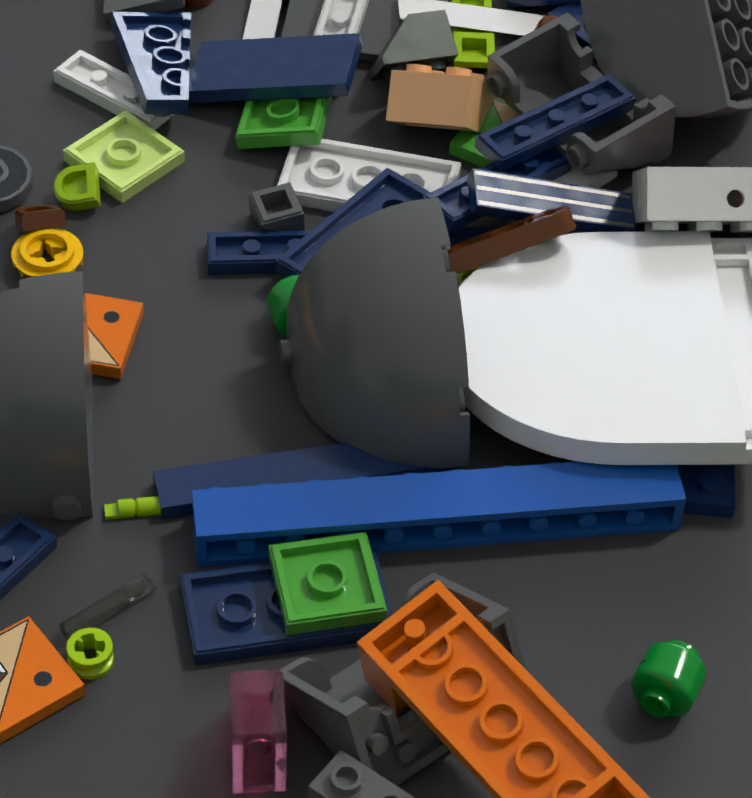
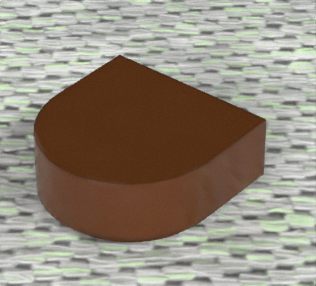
(39, 217)

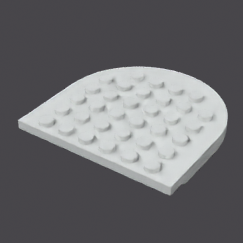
(616, 347)

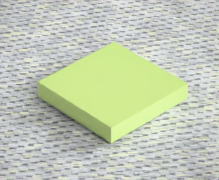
(126, 155)

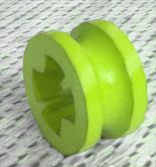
(90, 639)

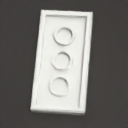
(335, 171)

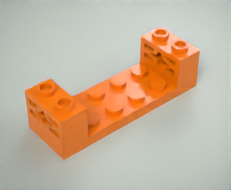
(485, 704)

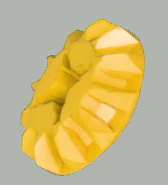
(59, 243)

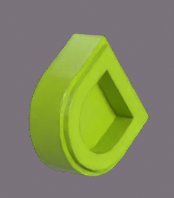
(78, 187)

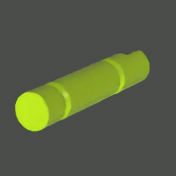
(130, 508)

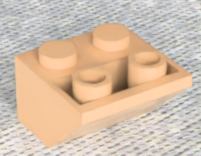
(438, 99)

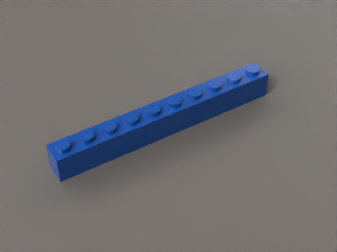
(439, 509)

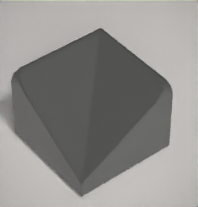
(277, 208)

